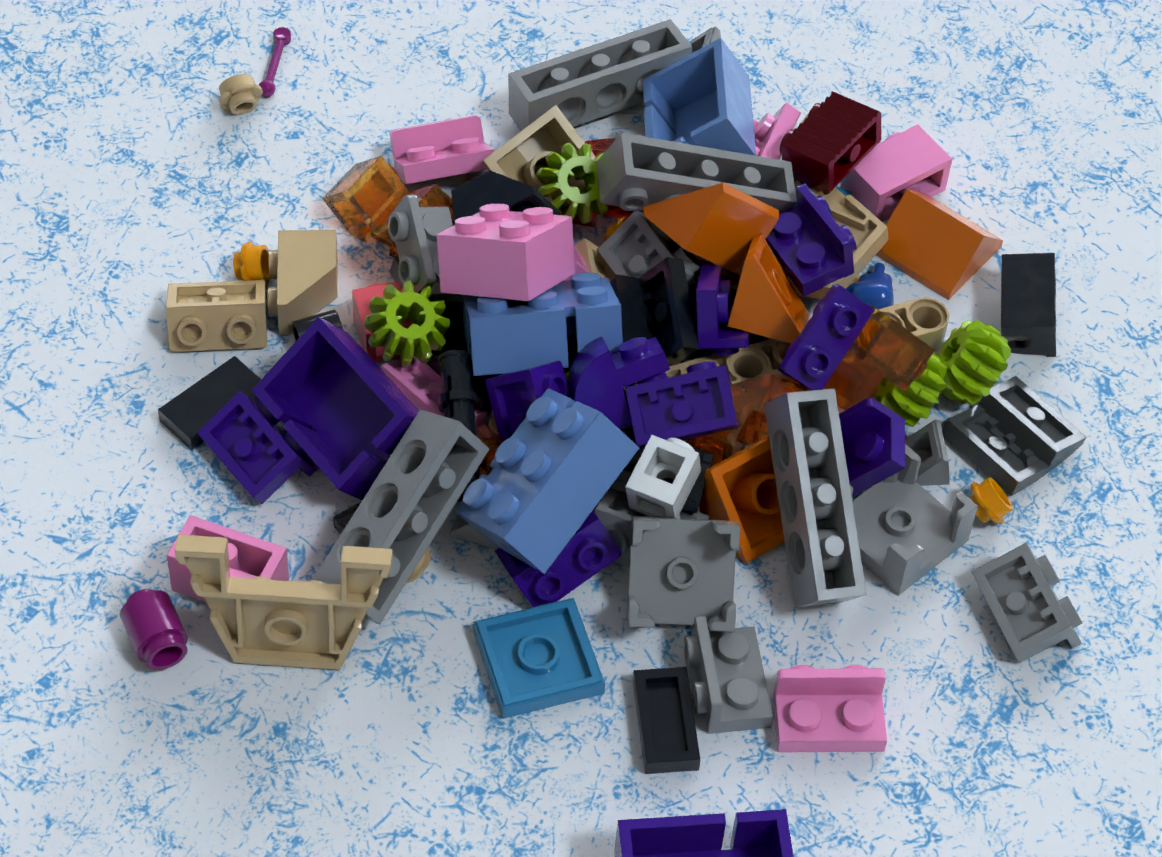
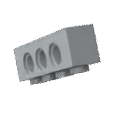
(595, 78)
(815, 498)
(409, 501)

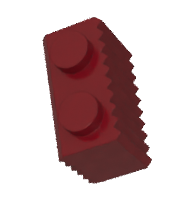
(831, 141)

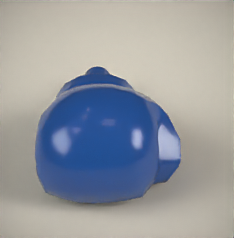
(874, 288)

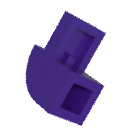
(599, 375)

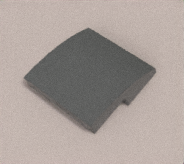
(1013, 435)

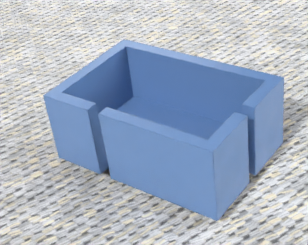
(702, 101)
(531, 333)
(546, 479)

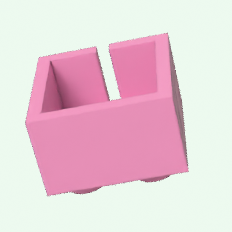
(506, 253)

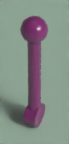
(281, 37)

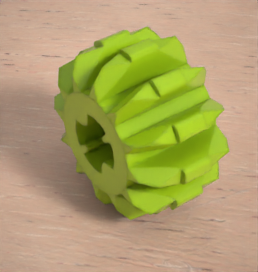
(571, 198)
(420, 336)
(973, 360)
(919, 396)

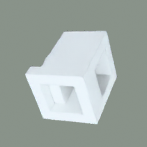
(663, 460)

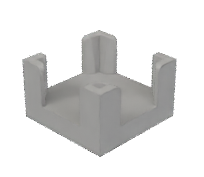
(906, 529)
(682, 572)

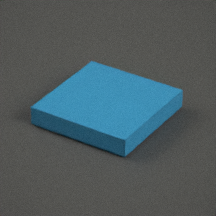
(538, 658)

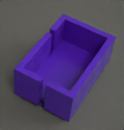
(345, 398)
(702, 836)

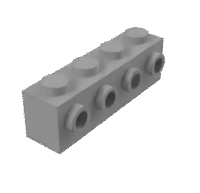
(651, 170)

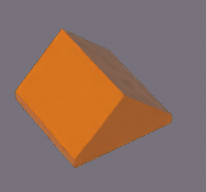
(714, 223)
(936, 243)
(766, 298)
(746, 492)

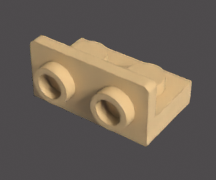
(216, 315)

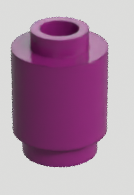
(154, 628)

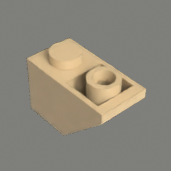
(304, 274)

